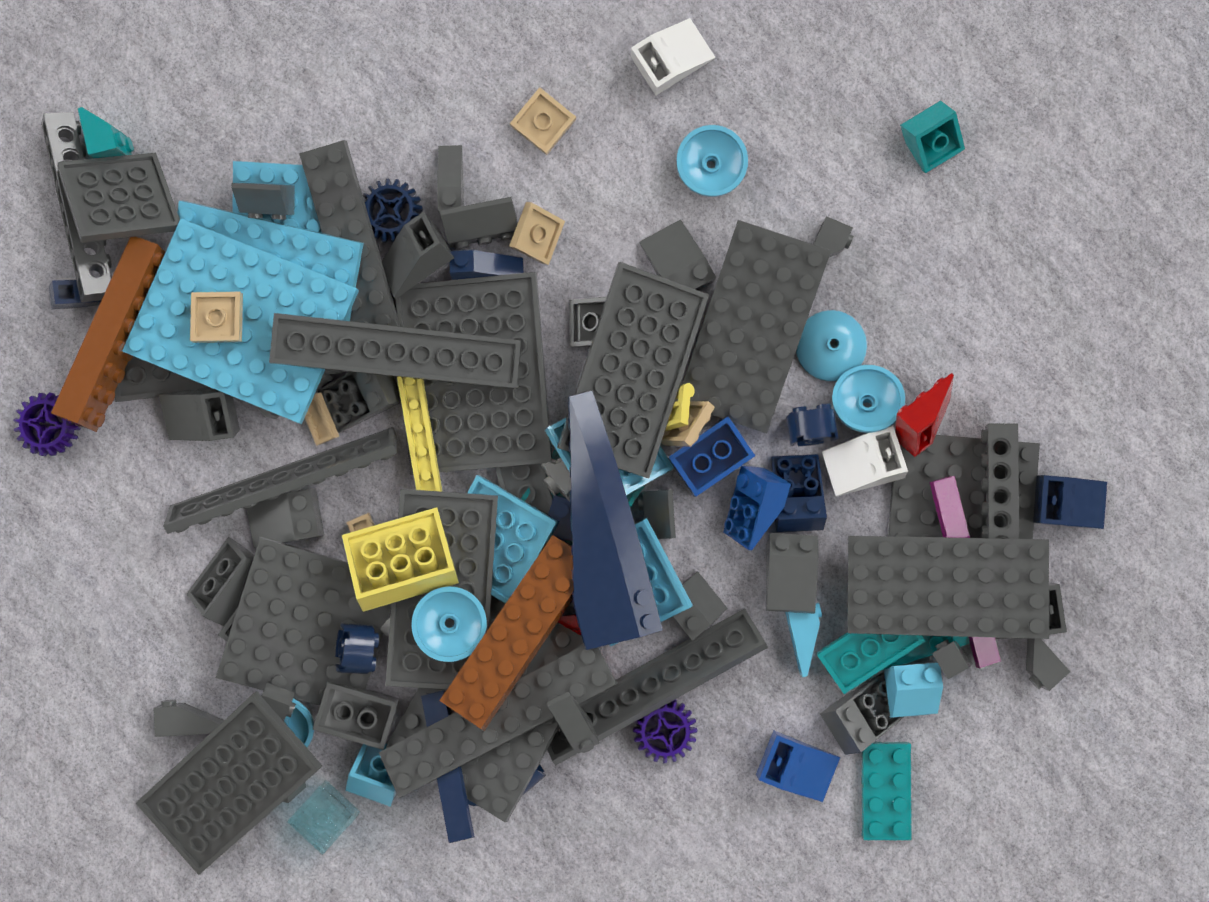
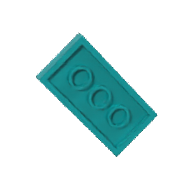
(860, 656)
(886, 791)

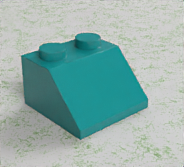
(933, 136)
(103, 138)

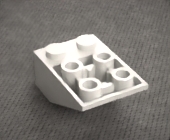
(671, 55)
(865, 462)

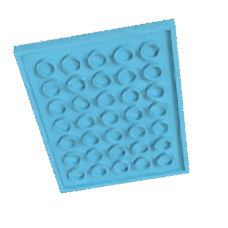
(215, 263)

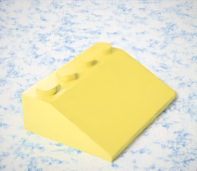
(399, 559)

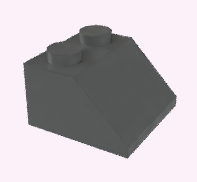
(264, 199)
(659, 511)
(706, 606)

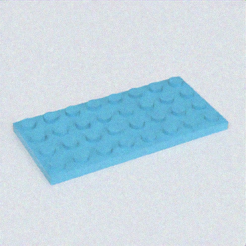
(316, 251)

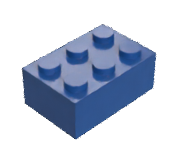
(711, 457)

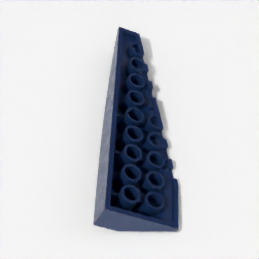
(609, 569)

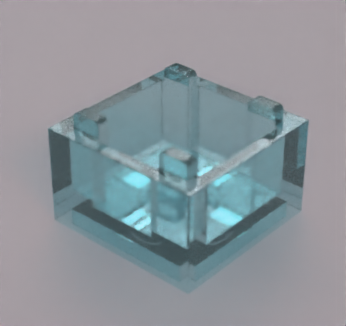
(324, 817)

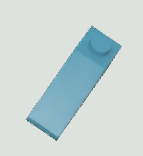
(803, 633)

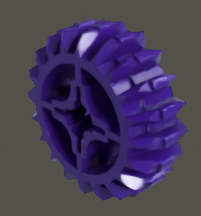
(45, 434)
(671, 750)

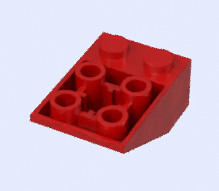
(921, 419)

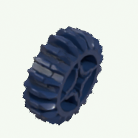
(397, 204)

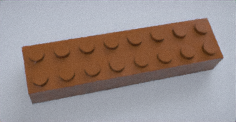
(100, 359)
(514, 636)

